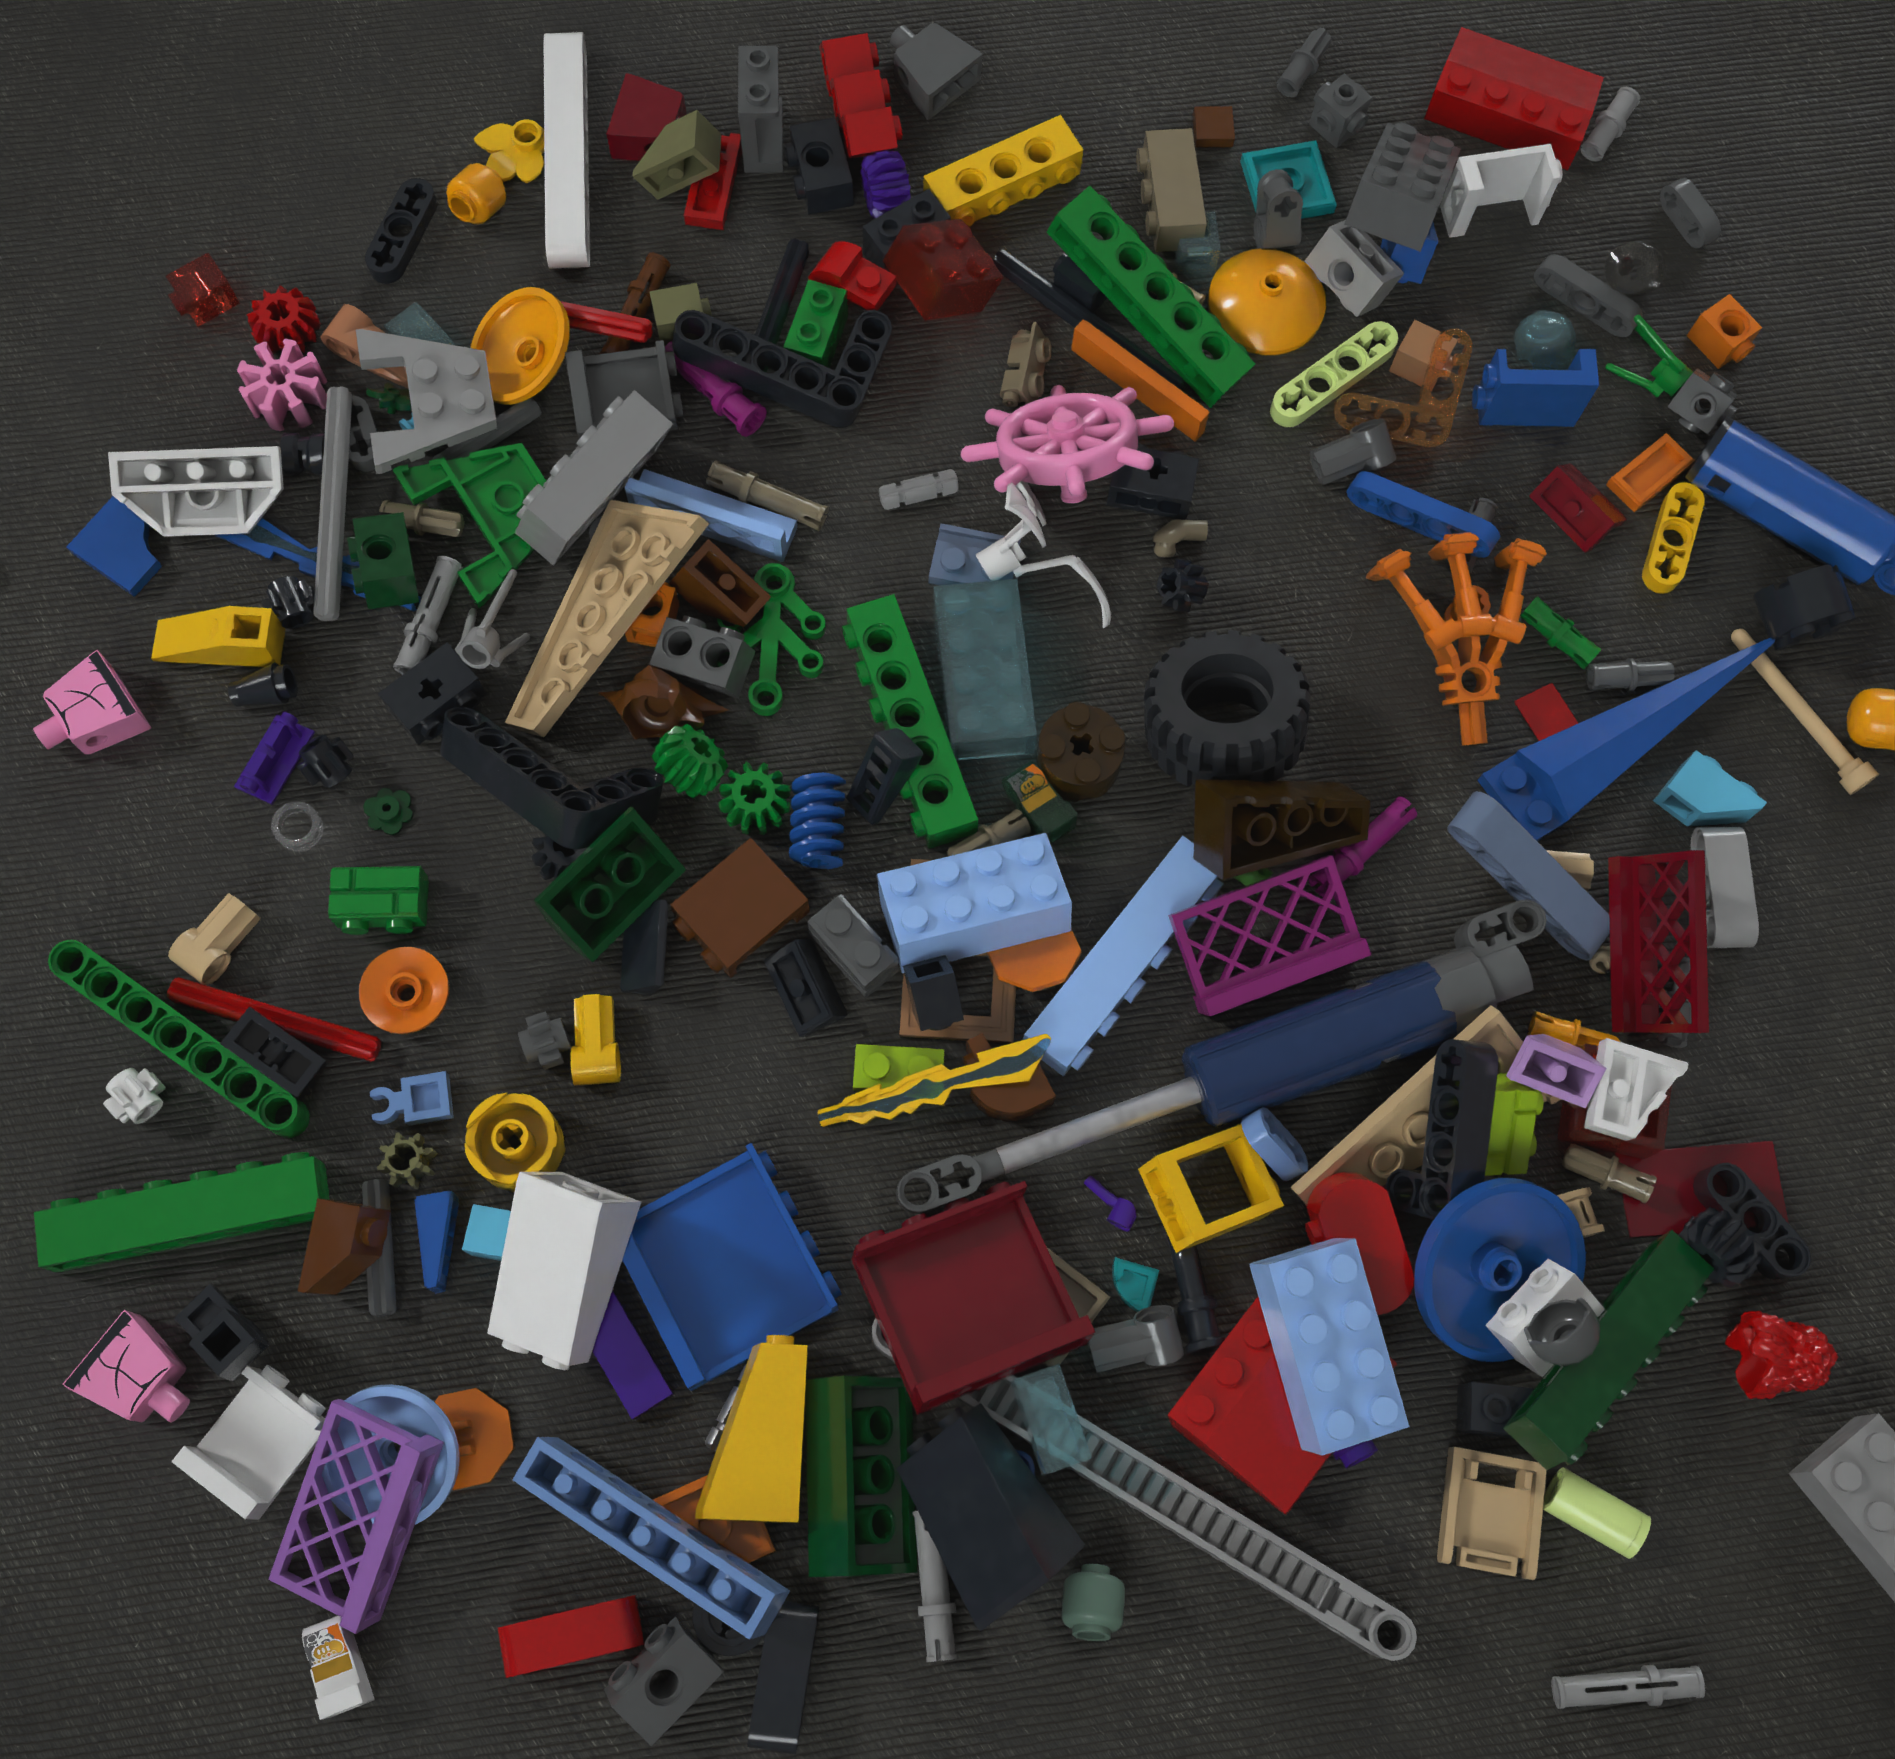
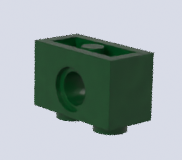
(384, 561)

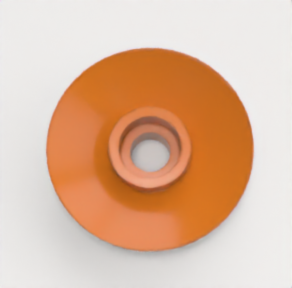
(389, 976)

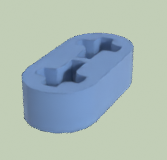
(1274, 1144)

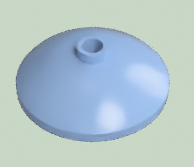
(412, 1413)

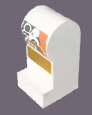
(336, 1668)

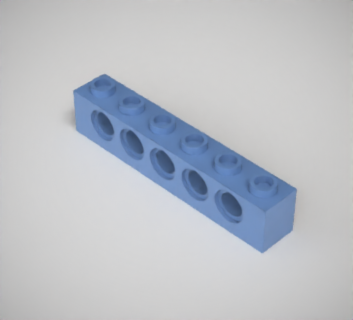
(652, 1536)

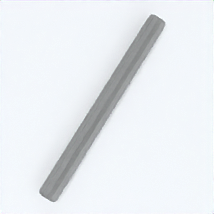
(332, 504)

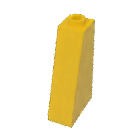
(761, 1445)

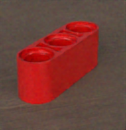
(570, 1636)

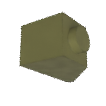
(680, 155)

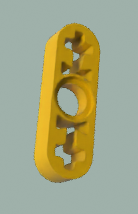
(1661, 549)

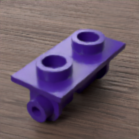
(274, 758)

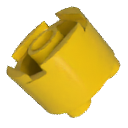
(496, 1122)

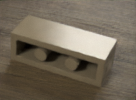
(1171, 187)

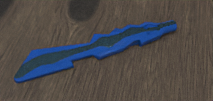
(269, 540)

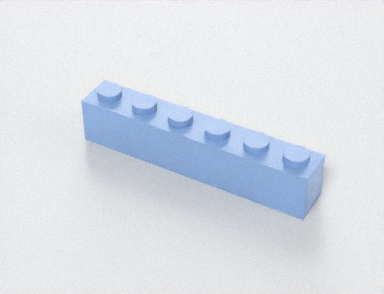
(1121, 958)

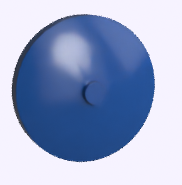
(1483, 1254)

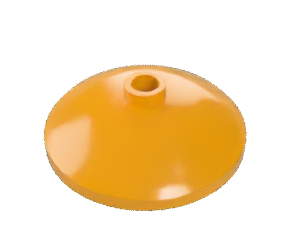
(1265, 317)
(523, 343)

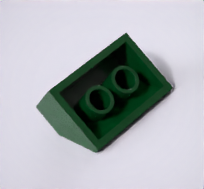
(609, 885)

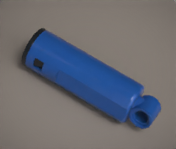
(1797, 503)

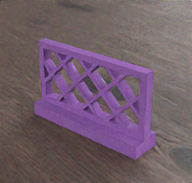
(384, 1539)

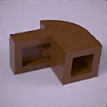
(1008, 1100)

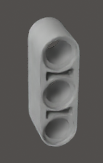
(1729, 887)

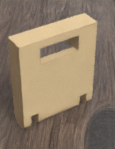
(1491, 1521)

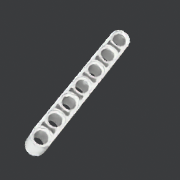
(566, 151)

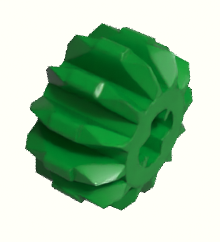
(689, 761)
(764, 809)

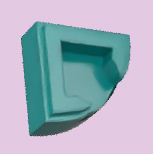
(1134, 1283)

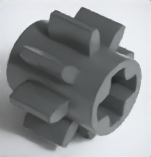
(544, 1040)

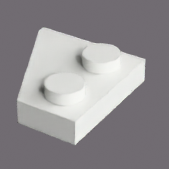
(1629, 1088)

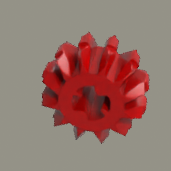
(283, 317)

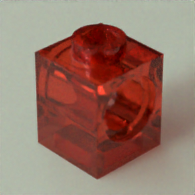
(201, 290)

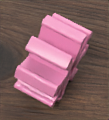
(283, 385)

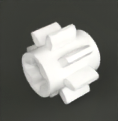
(134, 1095)

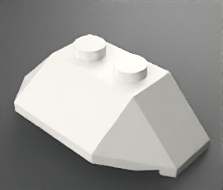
(198, 488)

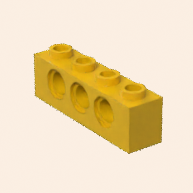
(1014, 159)

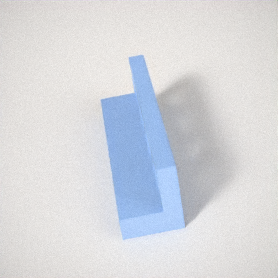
(728, 518)

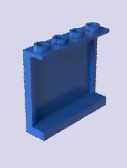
(726, 1267)

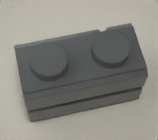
(853, 946)

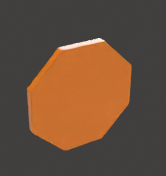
(1037, 962)
(481, 1432)

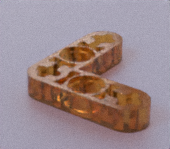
(1427, 404)

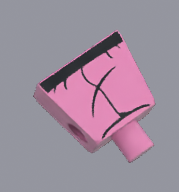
(90, 708)
(131, 1372)

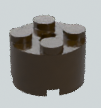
(1084, 730)

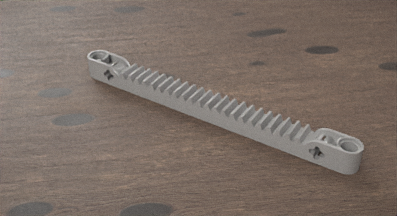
(1214, 1528)

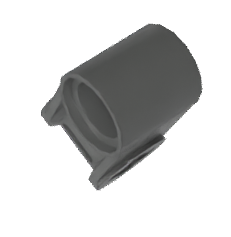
(1277, 212)

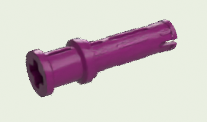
(725, 397)

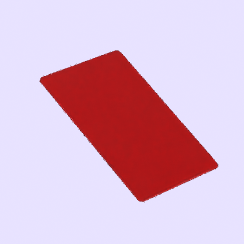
(1545, 712)

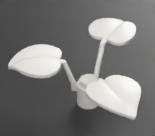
(1006, 553)

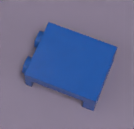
(1535, 396)

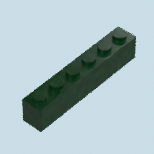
(1635, 1318)

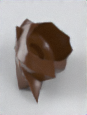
(658, 703)

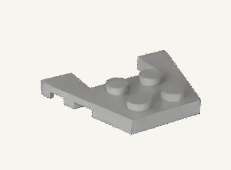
(446, 391)

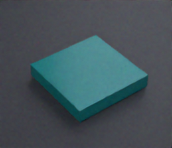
(1305, 168)

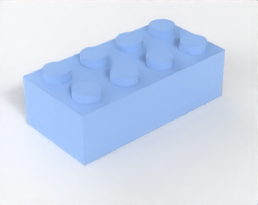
(975, 901)
(1329, 1345)

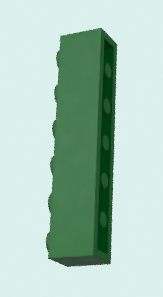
(179, 1214)

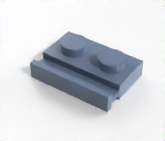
(955, 556)

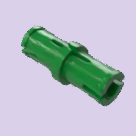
(1560, 633)

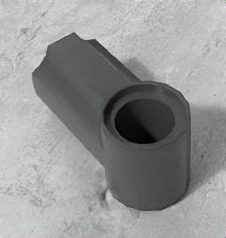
(1364, 449)
(1148, 1337)

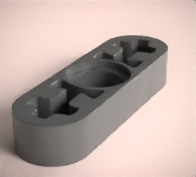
(1567, 281)

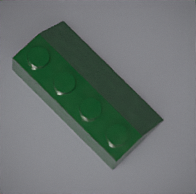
(854, 1493)

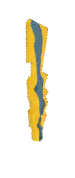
(997, 1066)

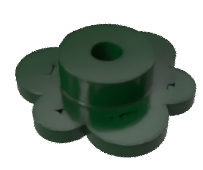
(392, 820)

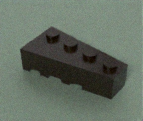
(1269, 823)

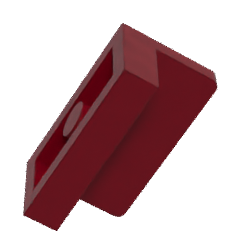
(1577, 506)

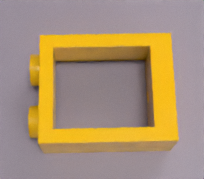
(1175, 1201)

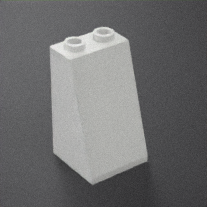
(559, 1266)

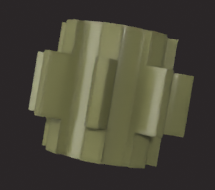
(418, 1165)

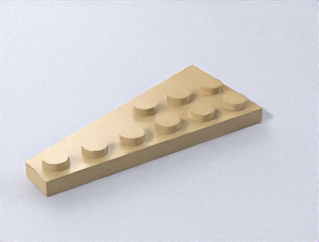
(615, 581)
(1397, 1129)

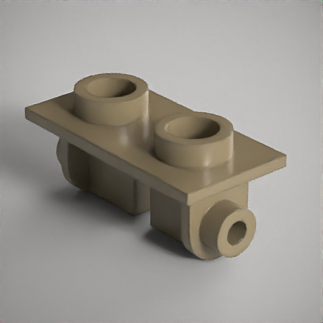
(1030, 354)

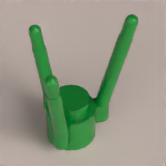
(1668, 374)

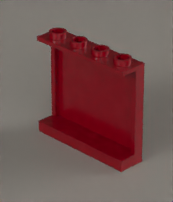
(968, 1296)

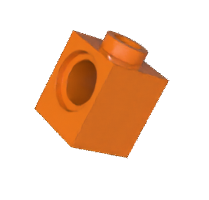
(1725, 332)
(646, 628)

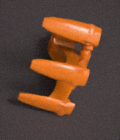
(1469, 624)

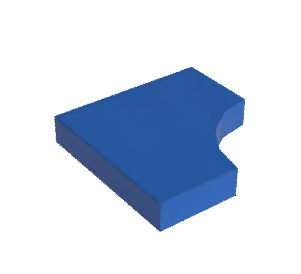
(117, 547)

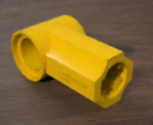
(595, 1053)

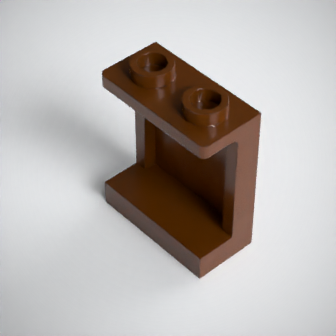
(738, 907)

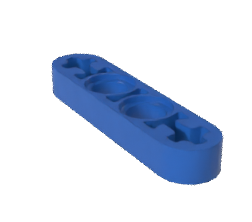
(1419, 511)

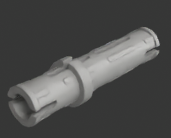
(422, 631)
(935, 1597)
(1683, 1684)

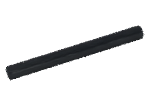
(1072, 310)

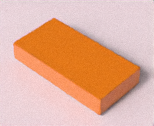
(1650, 472)

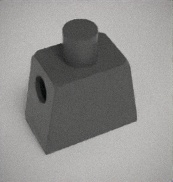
(934, 66)

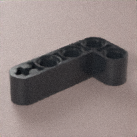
(1455, 1130)

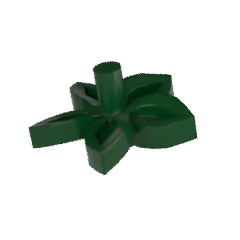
(391, 398)

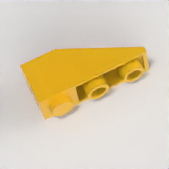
(221, 637)

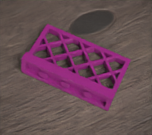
(1284, 970)

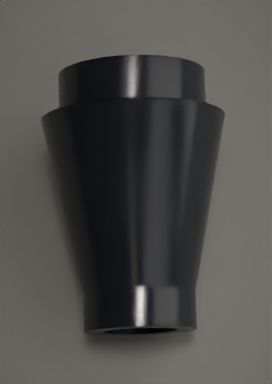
(266, 686)

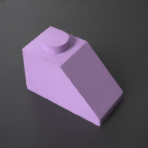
(1556, 1069)

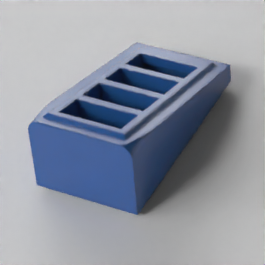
(436, 1228)

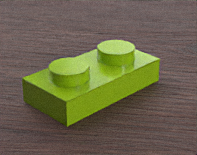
(890, 1064)

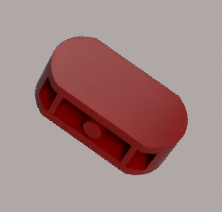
(1361, 1209)

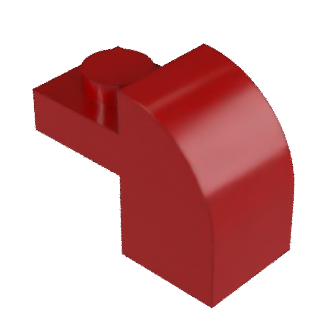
(847, 269)

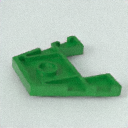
(492, 489)

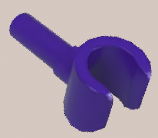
(1123, 1211)

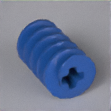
(814, 818)

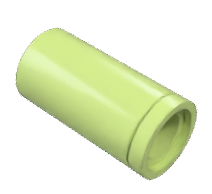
(1596, 1513)

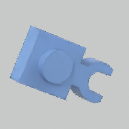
(421, 1100)

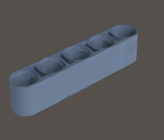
(1530, 873)

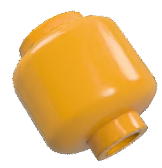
(476, 194)

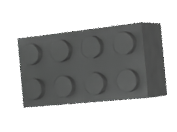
(1403, 186)

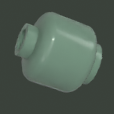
(1093, 1603)

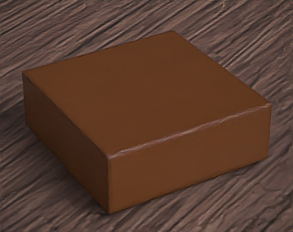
(1213, 126)

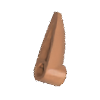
(342, 340)

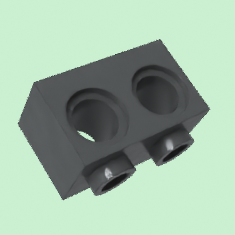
(700, 662)

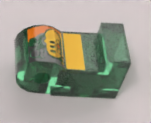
(1039, 802)

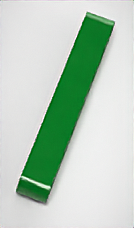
(166, 1022)

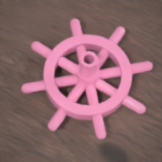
(1067, 440)

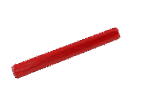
(296, 1024)

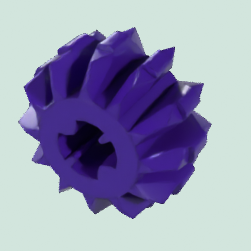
(884, 182)

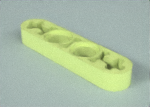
(1336, 376)

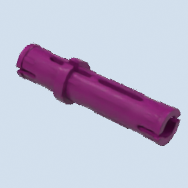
(1351, 858)

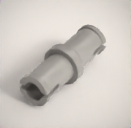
(1610, 124)

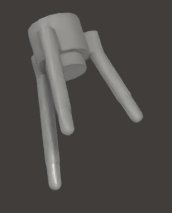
(481, 644)

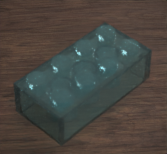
(984, 669)

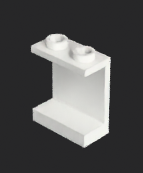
(1500, 177)
(255, 1443)

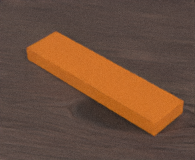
(1131, 372)

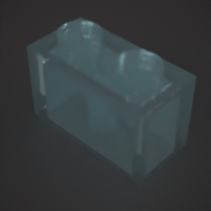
(1050, 1419)

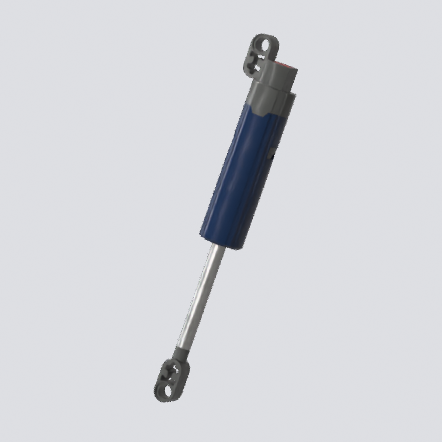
(1295, 1048)

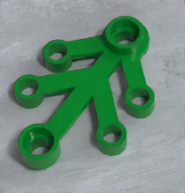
(772, 631)

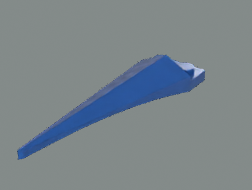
(1567, 770)

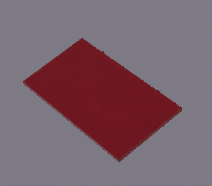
(1673, 1193)

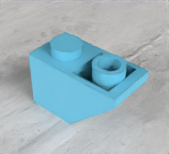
(1707, 795)

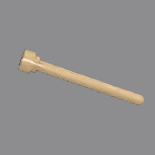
(1854, 772)

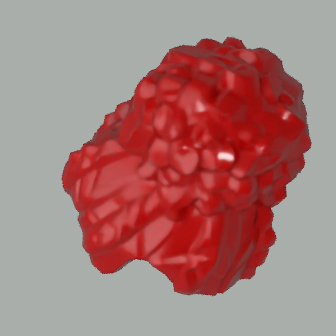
(1779, 1355)

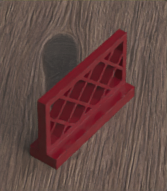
(1638, 943)

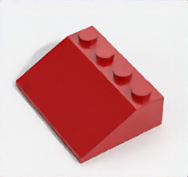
(1513, 96)
(1243, 1416)

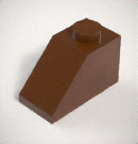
(719, 586)
(341, 1245)

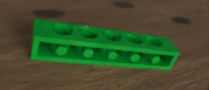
(1151, 317)
(883, 623)

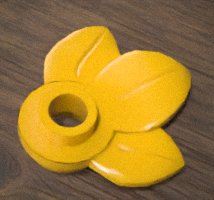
(509, 151)

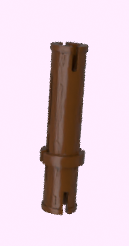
(651, 272)

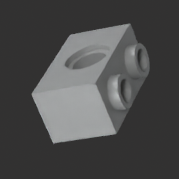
(1372, 268)

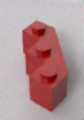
(859, 95)

